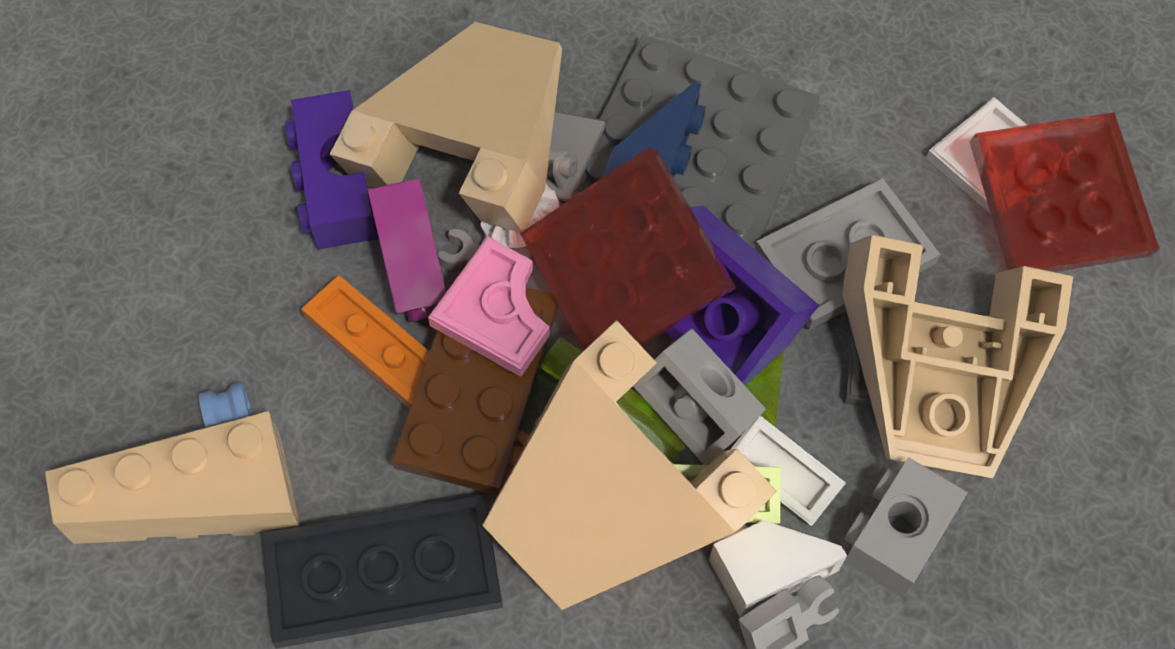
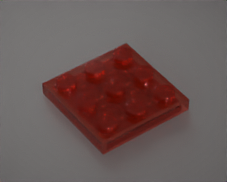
(1063, 194)
(628, 254)

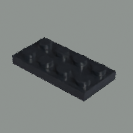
(380, 571)

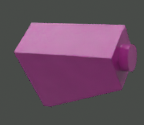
(408, 248)

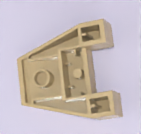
(475, 98)
(947, 379)
(598, 497)

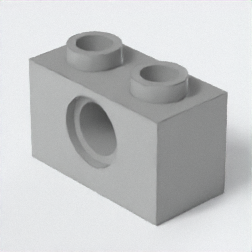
(699, 397)
(925, 503)

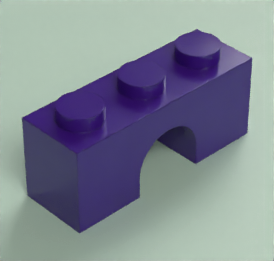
(335, 205)

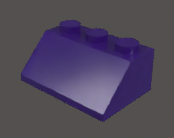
(755, 318)

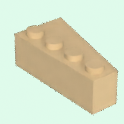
(179, 487)

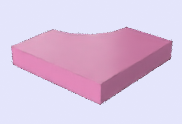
(490, 308)

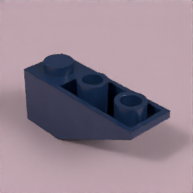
(666, 132)

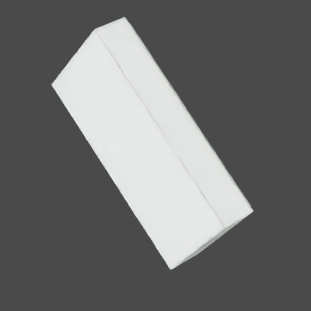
(805, 482)

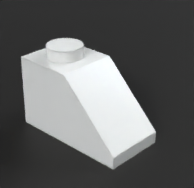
(769, 559)

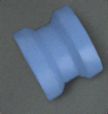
(225, 406)

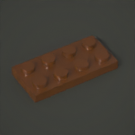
(469, 411)

